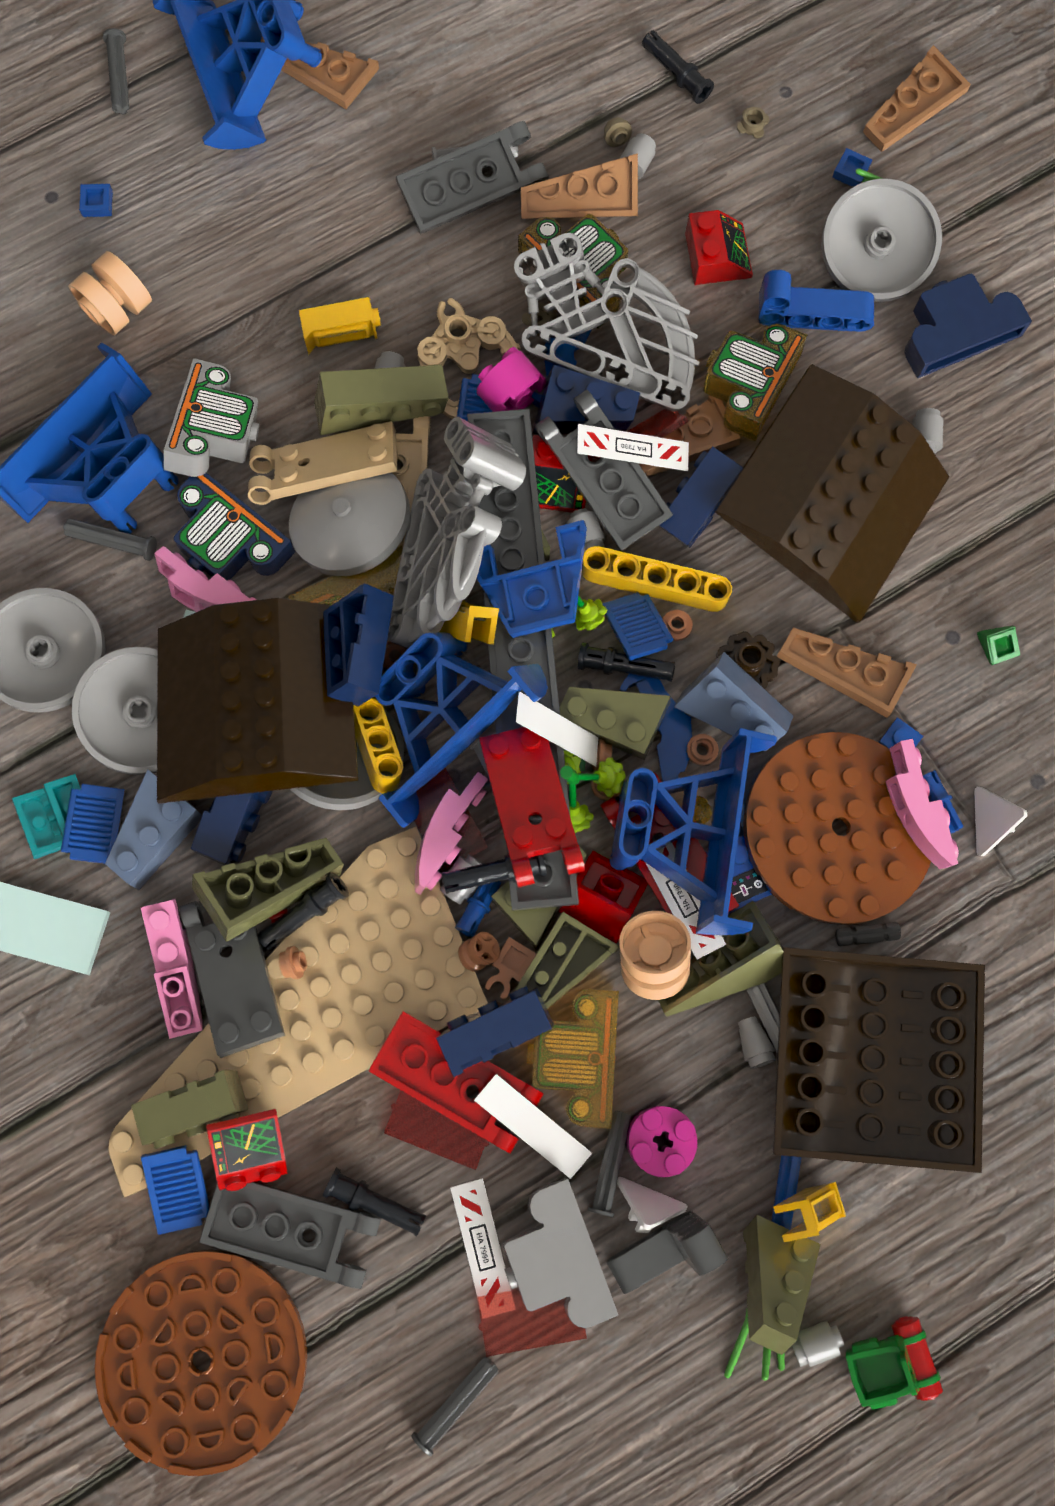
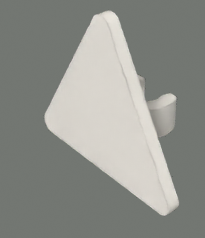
(994, 819)
(648, 1206)

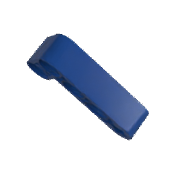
(813, 306)

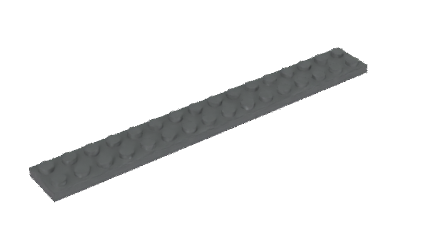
(516, 549)

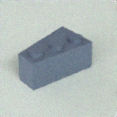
(733, 700)
(149, 834)

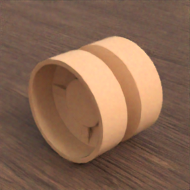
(116, 288)
(655, 955)

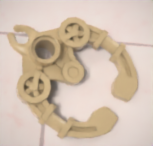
(463, 350)

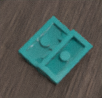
(44, 815)

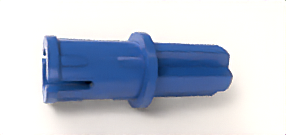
(938, 792)
(477, 908)

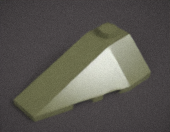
(737, 966)

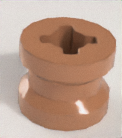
(479, 951)

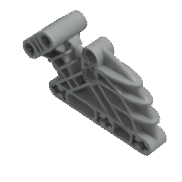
(557, 280)
(450, 530)

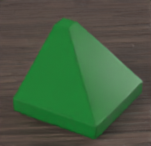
(999, 644)

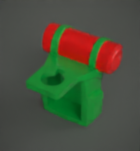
(894, 1366)

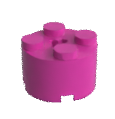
(510, 382)
(681, 1136)

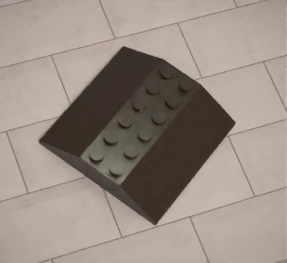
(836, 489)
(249, 703)
(880, 1060)

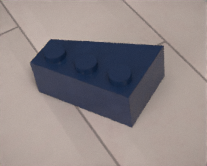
(563, 385)
(700, 496)
(356, 643)
(227, 826)
(494, 1029)

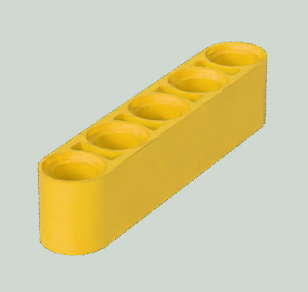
(670, 573)
(374, 758)

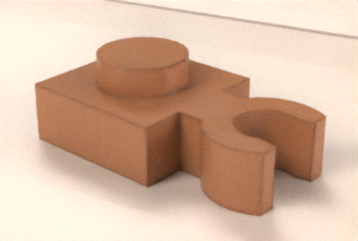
(512, 963)

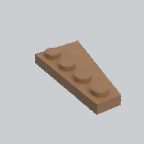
(336, 77)
(923, 94)
(598, 190)
(702, 431)
(857, 674)

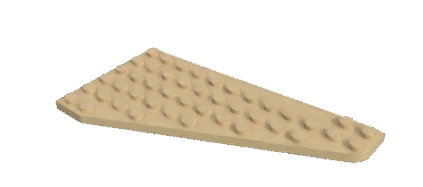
(365, 966)

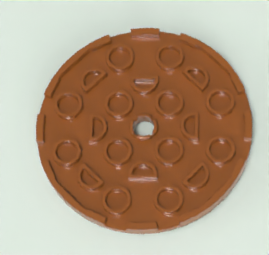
(793, 837)
(190, 1416)

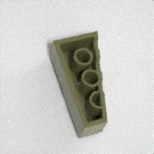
(379, 395)
(258, 889)

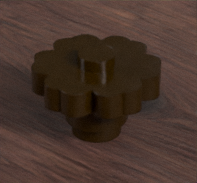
(753, 656)

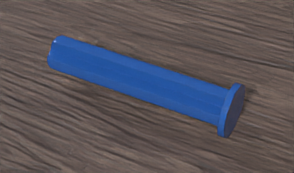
(786, 1187)

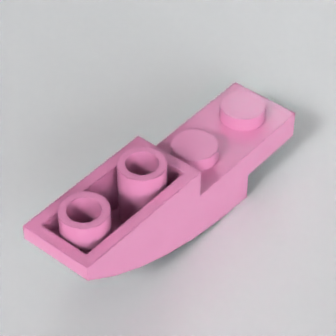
(193, 587)
(923, 820)
(439, 837)
(174, 968)

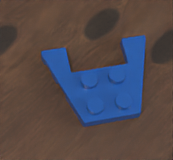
(540, 594)

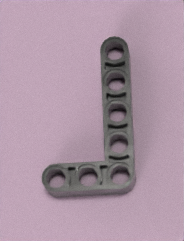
(679, 1240)

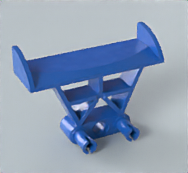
(220, 65)
(88, 450)
(438, 655)
(641, 794)

